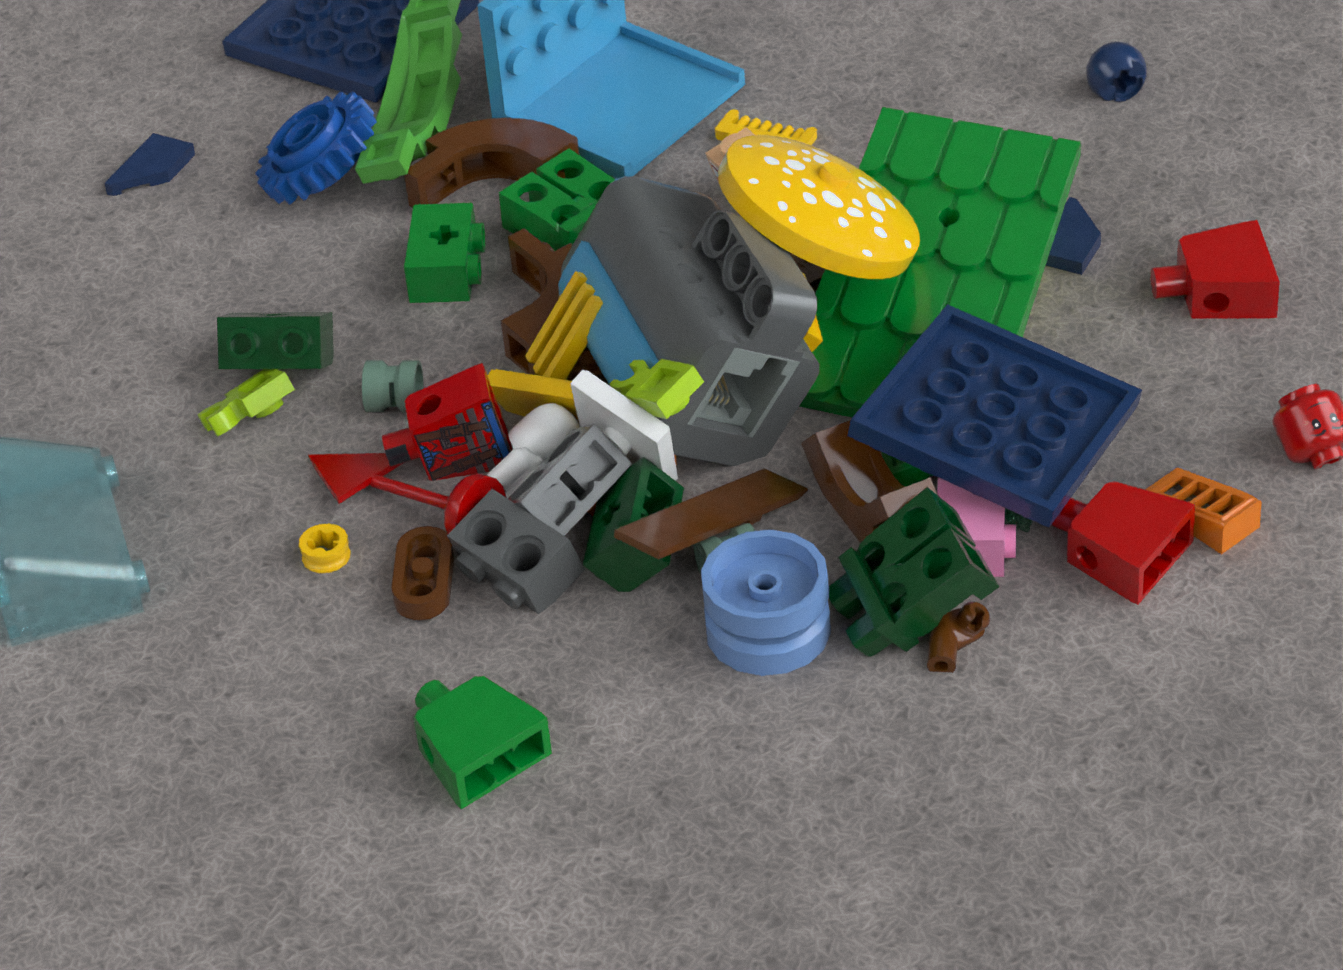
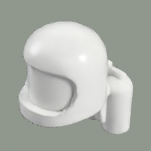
(532, 443)

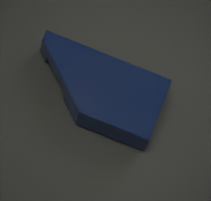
(153, 163)

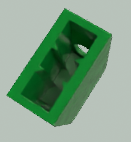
(477, 736)

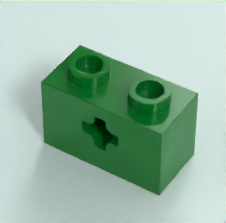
(442, 253)

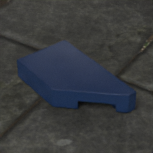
(1075, 239)

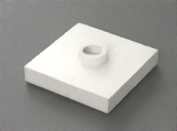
(623, 422)

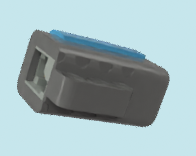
(702, 293)

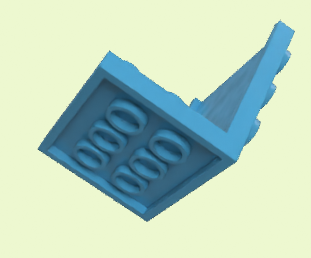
(598, 78)

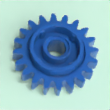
(315, 147)

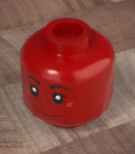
(1311, 425)

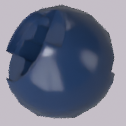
(1116, 71)

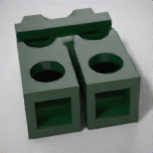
(909, 575)

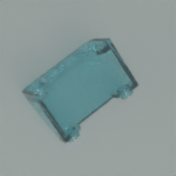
(62, 541)

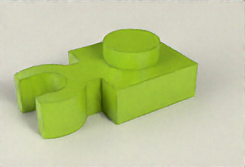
(662, 389)
(254, 397)

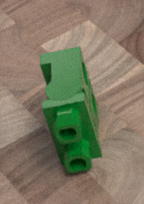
(555, 204)

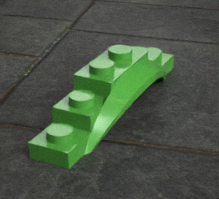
(417, 90)

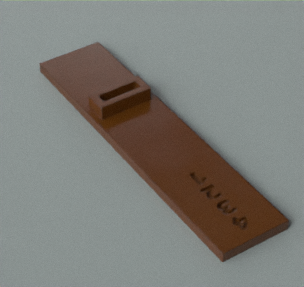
(710, 513)

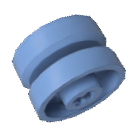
(766, 602)

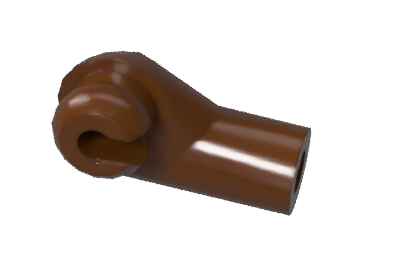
(955, 632)

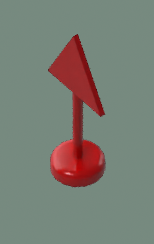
(353, 472)

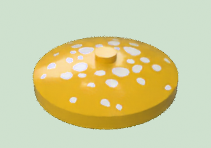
(818, 207)

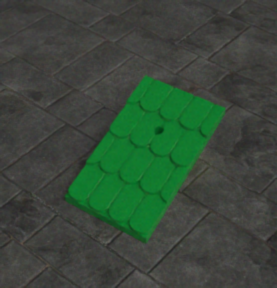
(985, 229)

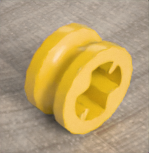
(330, 537)

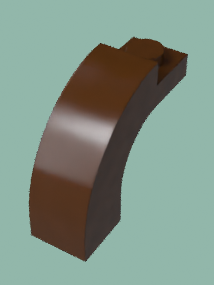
(484, 151)
(541, 269)
(857, 480)

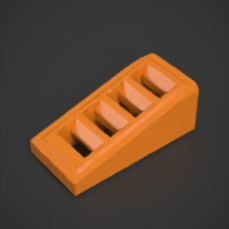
(1220, 532)

